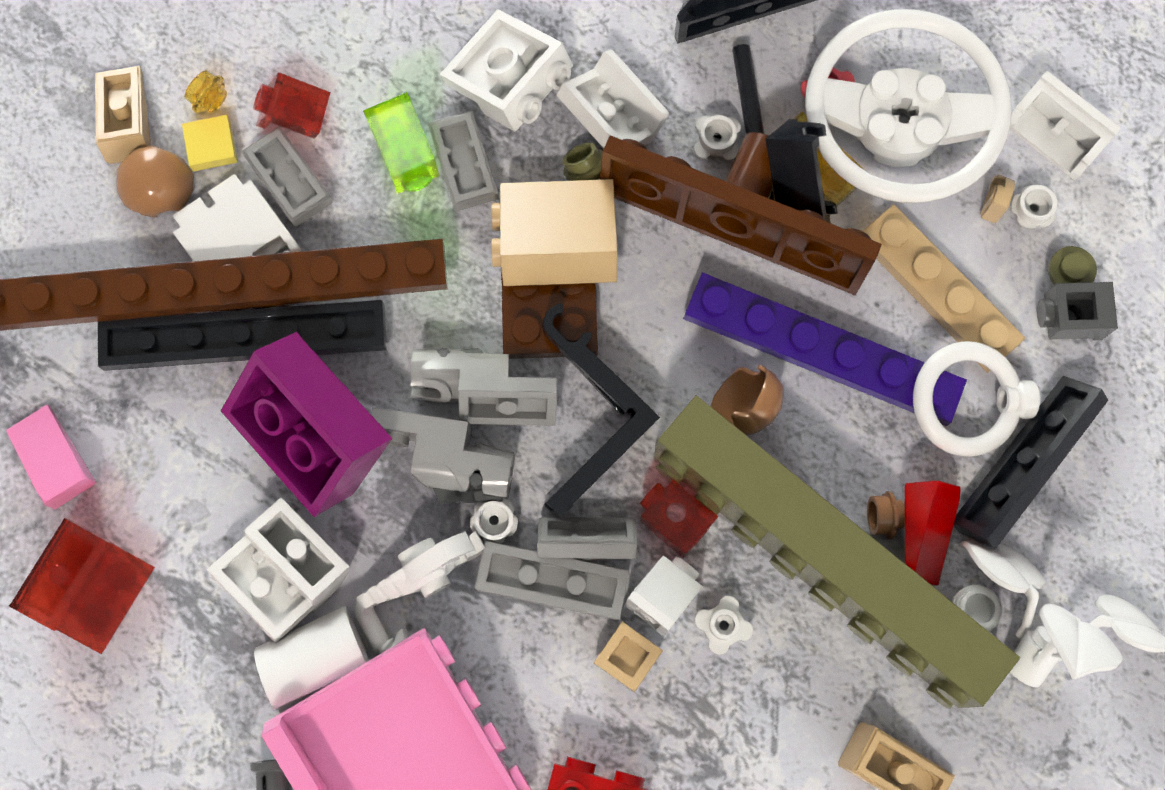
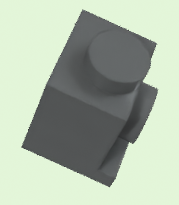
(1091, 304)

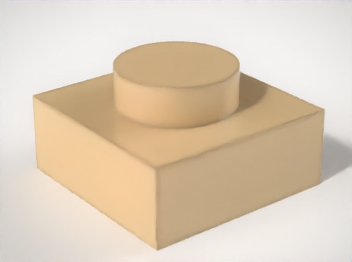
(628, 657)

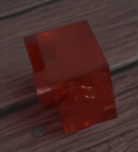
(677, 535)

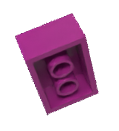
(305, 423)

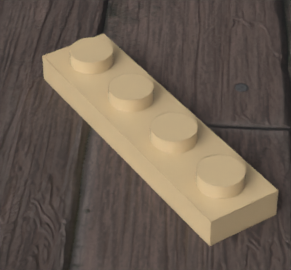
(940, 285)

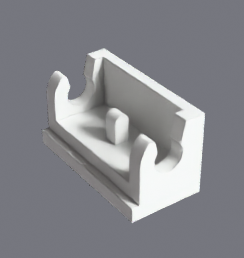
(1062, 125)

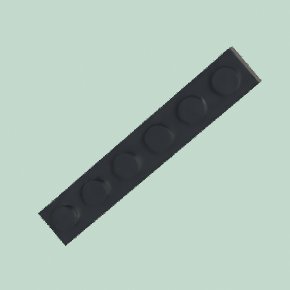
(238, 333)

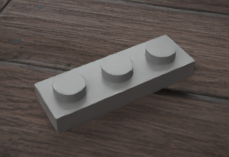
(552, 581)

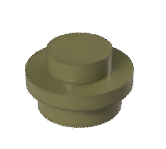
(583, 162)
(1072, 266)

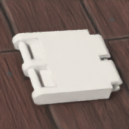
(234, 226)

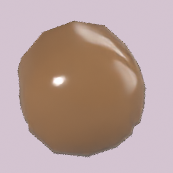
(154, 181)
(750, 399)

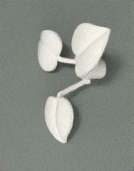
(1064, 637)

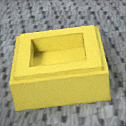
(209, 143)

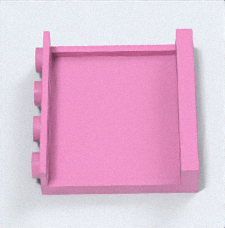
(392, 728)

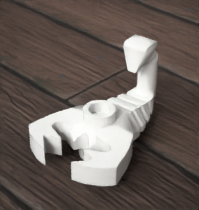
(423, 570)

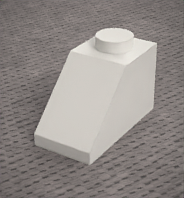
(664, 593)

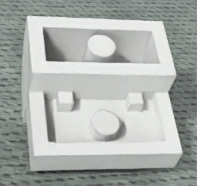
(279, 570)
(309, 658)

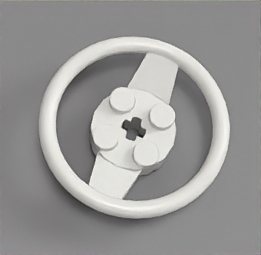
(933, 114)

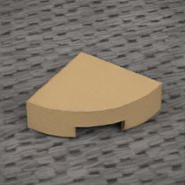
(997, 198)

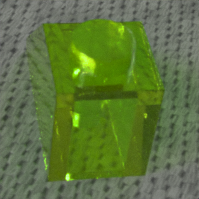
(402, 143)

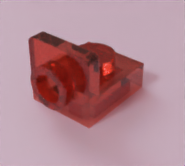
(291, 105)

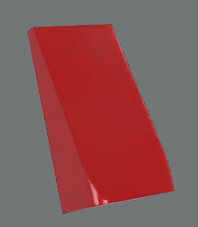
(929, 526)

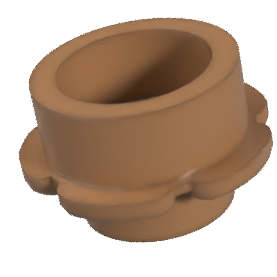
(885, 515)

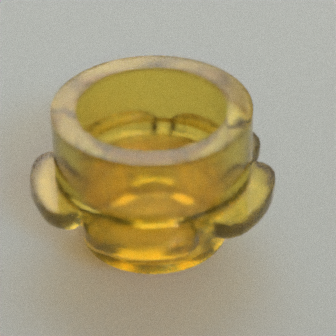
(206, 92)

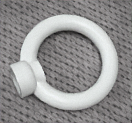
(1014, 399)

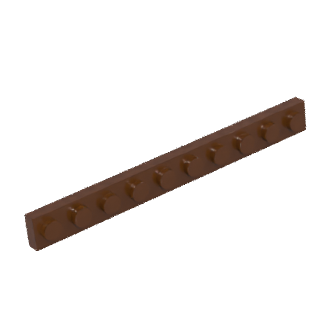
(222, 284)

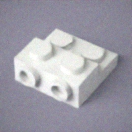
(509, 70)

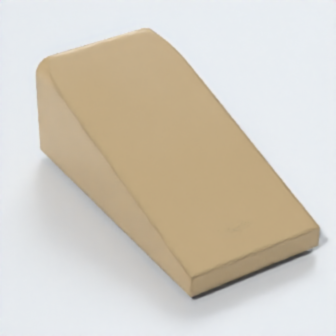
(121, 113)
(890, 763)

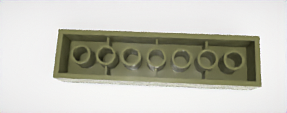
(833, 558)

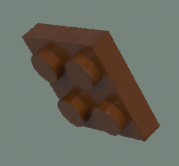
(524, 313)

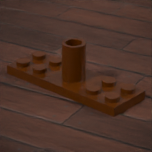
(739, 210)

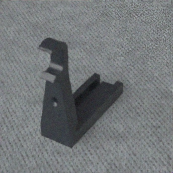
(617, 394)

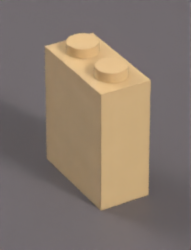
(555, 232)

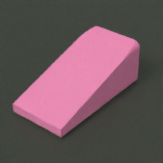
(50, 458)

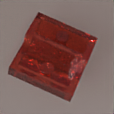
(82, 586)

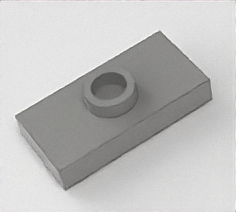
(463, 161)
(287, 176)
(587, 538)

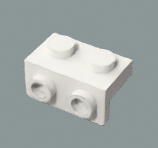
(613, 102)

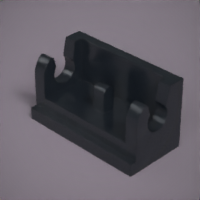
(796, 167)

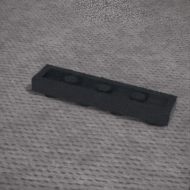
(1029, 461)

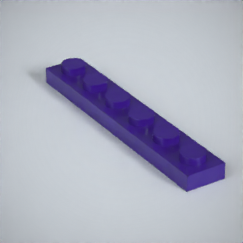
(817, 346)

